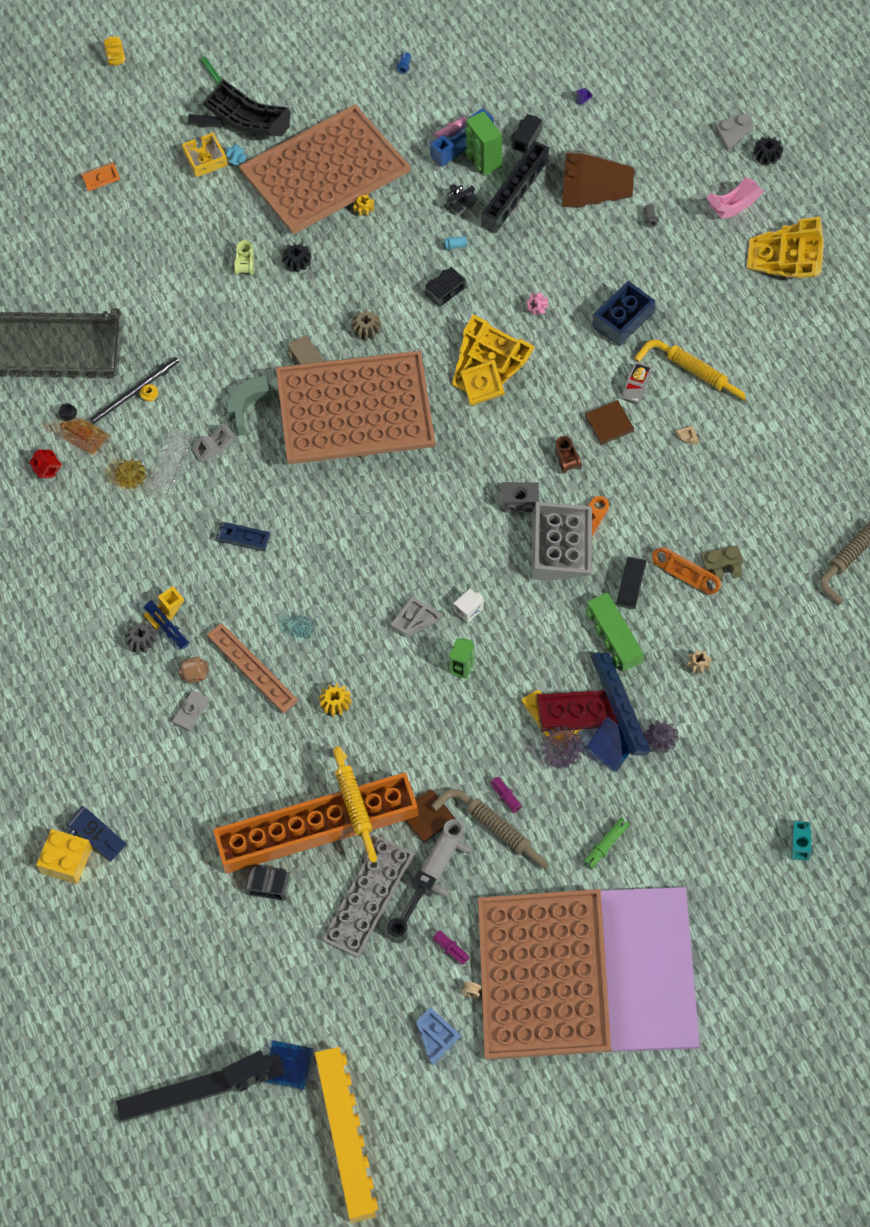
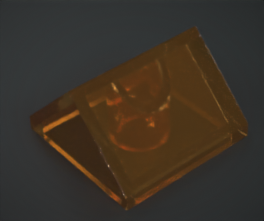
(84, 435)

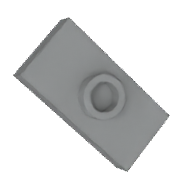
(191, 711)

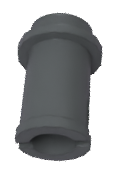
(651, 218)

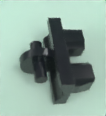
(457, 196)

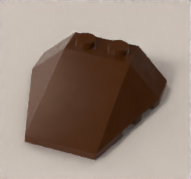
(594, 179)

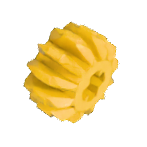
(114, 51)
(336, 705)

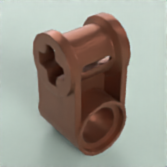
(568, 457)

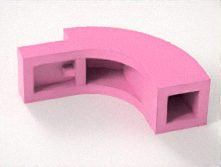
(737, 200)

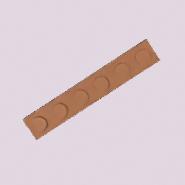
(252, 668)

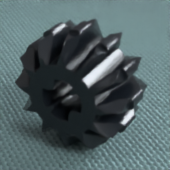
(768, 150)
(296, 257)

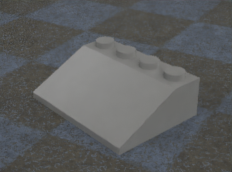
(561, 541)

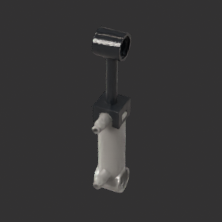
(426, 880)

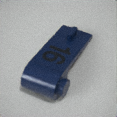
(102, 838)

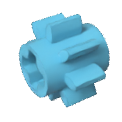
(235, 154)

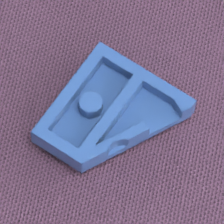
(436, 1035)

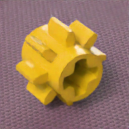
(364, 205)

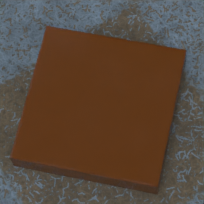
(609, 422)
(429, 821)

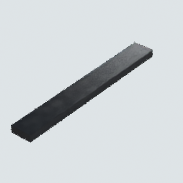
(183, 1093)

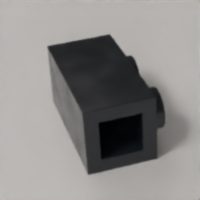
(527, 132)
(247, 1071)

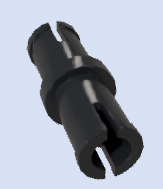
(205, 120)

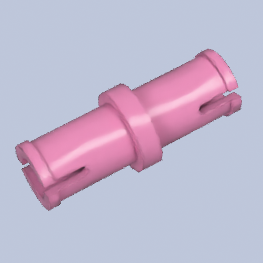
(452, 128)

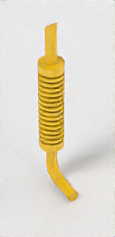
(693, 365)
(354, 801)

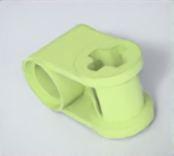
(244, 260)

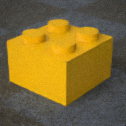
(64, 856)

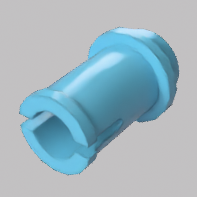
(455, 242)

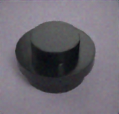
(67, 412)

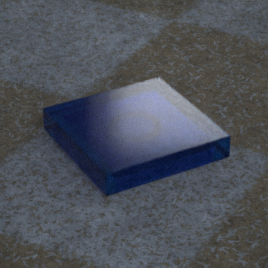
(609, 745)
(295, 1062)

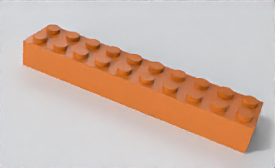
(311, 824)

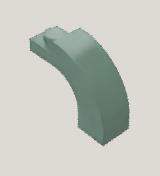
(243, 396)

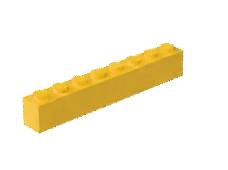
(345, 1135)

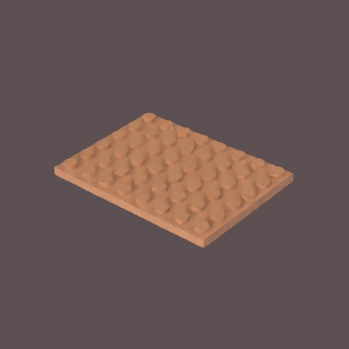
(324, 169)
(355, 407)
(543, 975)

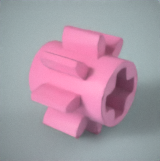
(537, 303)

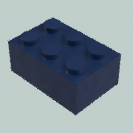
(623, 313)

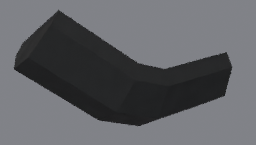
(246, 113)

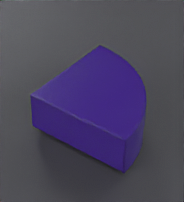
(583, 96)

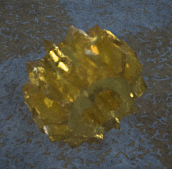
(123, 475)

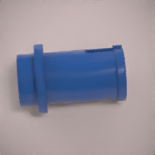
(403, 65)

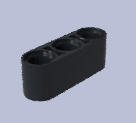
(631, 582)

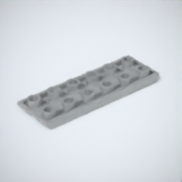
(368, 898)

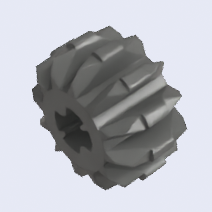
(138, 644)

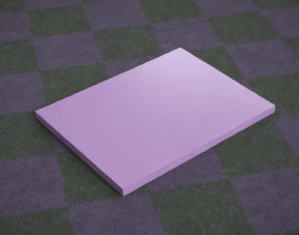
(649, 970)

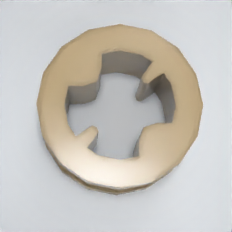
(471, 990)

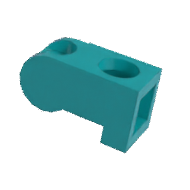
(801, 841)

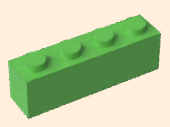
(614, 632)

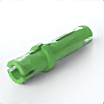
(600, 850)

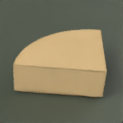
(687, 434)

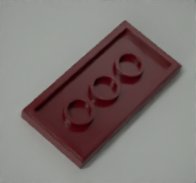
(573, 710)

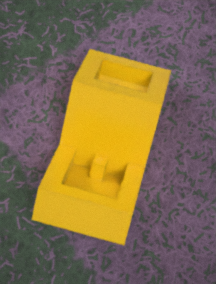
(169, 604)

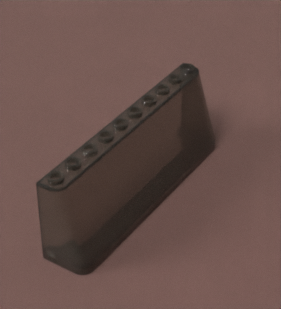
(61, 344)

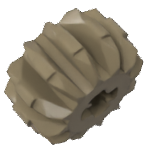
(366, 324)

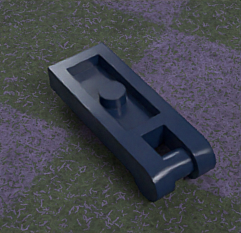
(243, 536)

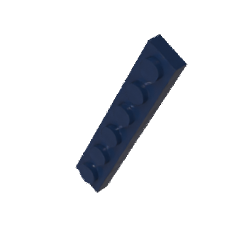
(620, 704)

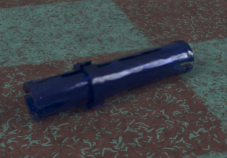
(181, 641)

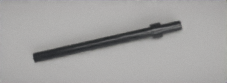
(162, 370)

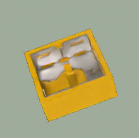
(209, 148)

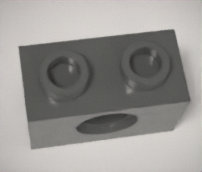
(511, 490)

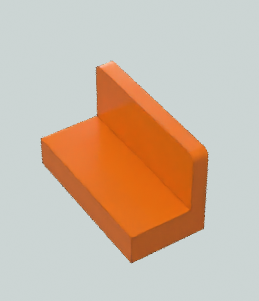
(100, 176)

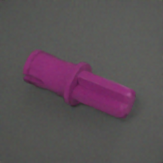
(506, 794)
(451, 947)

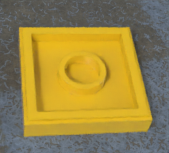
(482, 382)

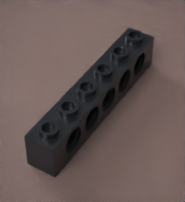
(515, 186)

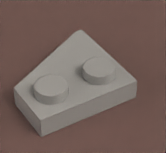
(734, 130)
(415, 617)

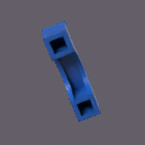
(446, 149)

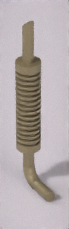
(845, 559)
(494, 823)

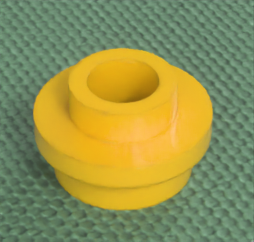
(149, 396)

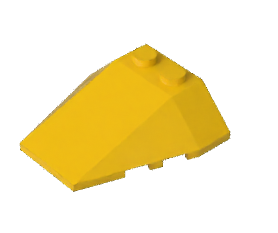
(789, 252)
(486, 343)

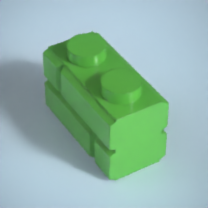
(462, 658)

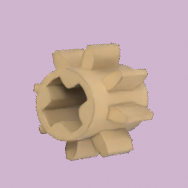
(702, 665)

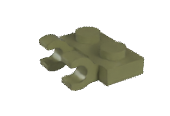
(721, 559)

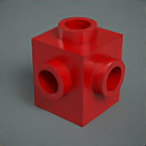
(45, 463)

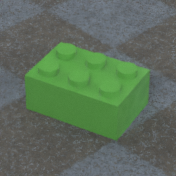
(483, 143)

